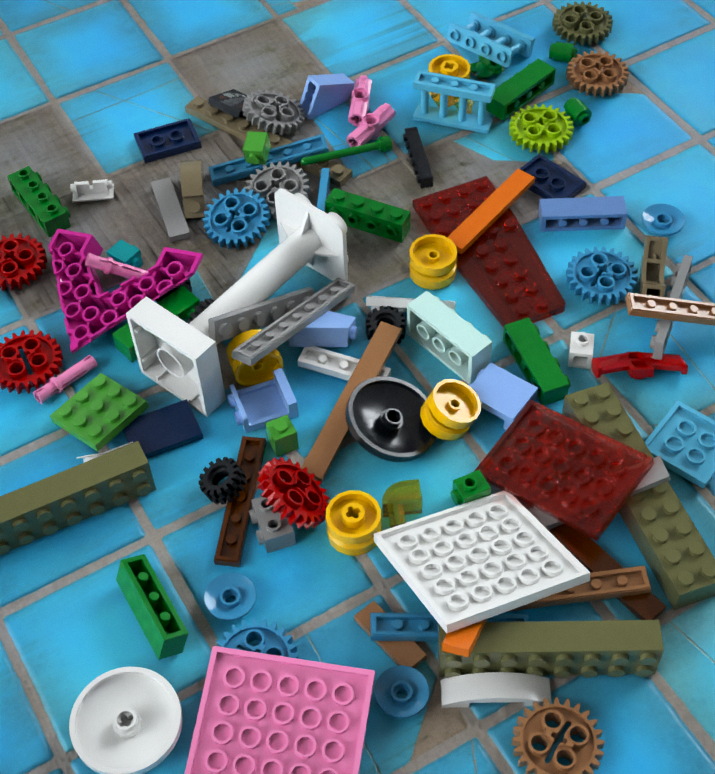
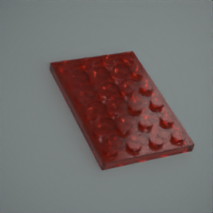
(565, 469)

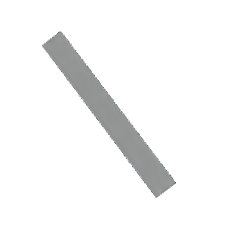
(292, 322)

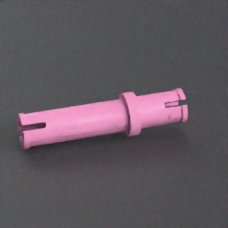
(108, 266)
(59, 383)

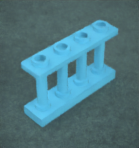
(490, 39)
(456, 87)

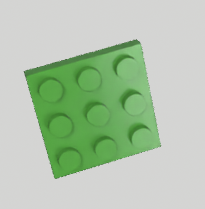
(99, 411)

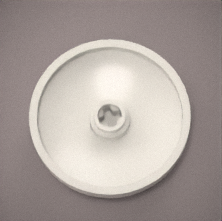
(126, 721)

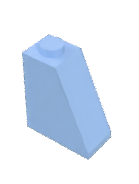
(325, 93)
(327, 331)

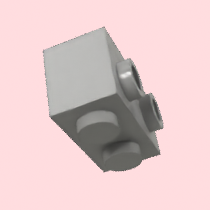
(272, 530)

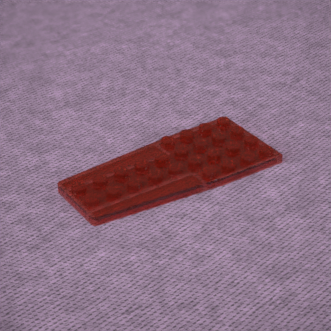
(500, 262)

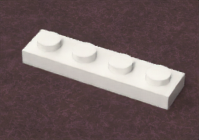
(397, 302)
(331, 363)

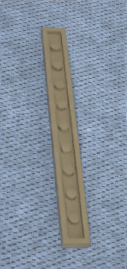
(239, 128)

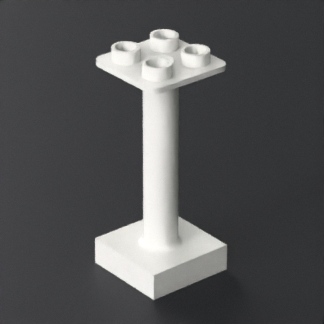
(183, 355)

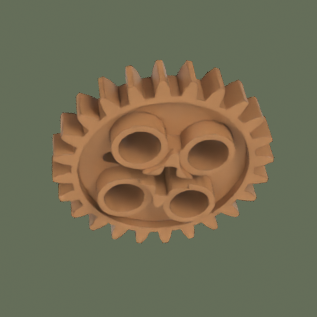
(597, 73)
(533, 730)

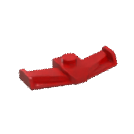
(637, 364)

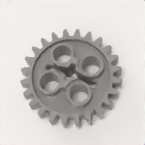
(273, 112)
(277, 177)

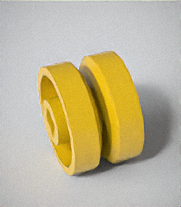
(450, 65)
(433, 261)
(258, 372)
(450, 409)
(352, 521)

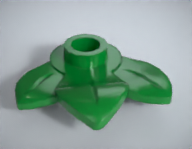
(486, 68)

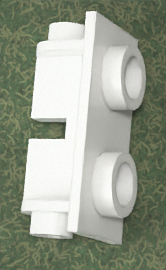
(98, 191)

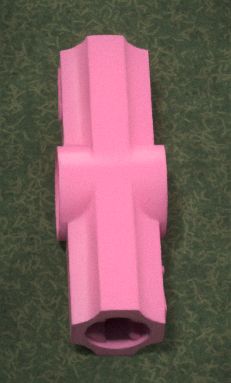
(360, 100)
(371, 125)

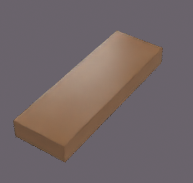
(401, 652)

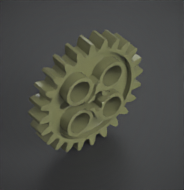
(582, 23)

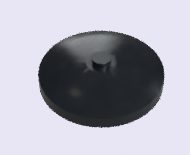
(387, 419)

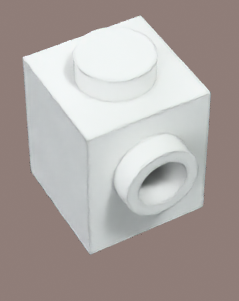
(580, 350)

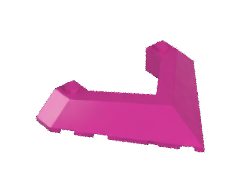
(83, 301)

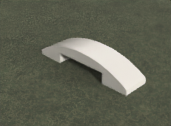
(494, 688)

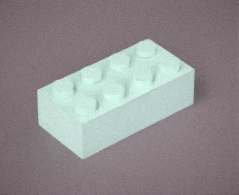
(448, 336)

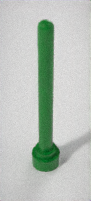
(382, 144)

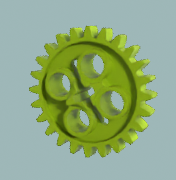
(541, 128)

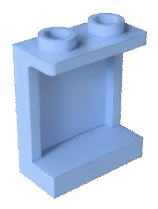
(503, 392)
(263, 402)

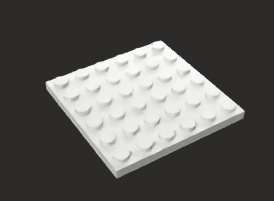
(479, 560)

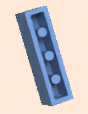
(582, 213)

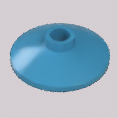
(663, 219)
(227, 587)
(401, 680)

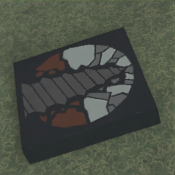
(229, 102)

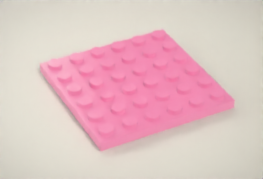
(279, 716)

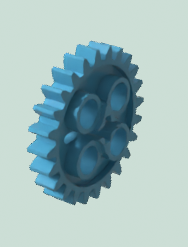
(236, 218)
(611, 284)
(271, 640)

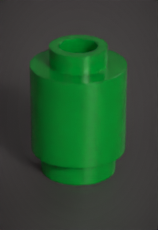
(562, 51)
(578, 111)

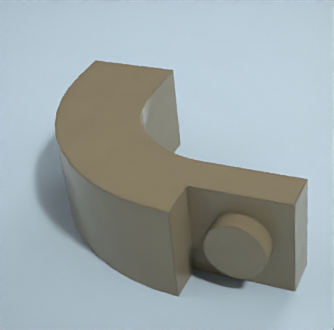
(192, 188)
(652, 266)

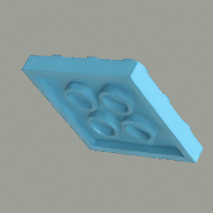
(685, 443)

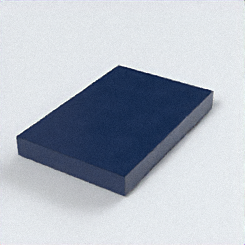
(167, 140)
(552, 180)
(164, 429)

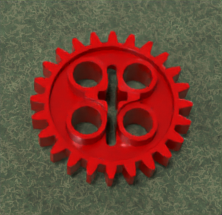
(20, 261)
(42, 355)
(293, 493)

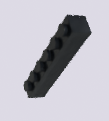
(418, 157)

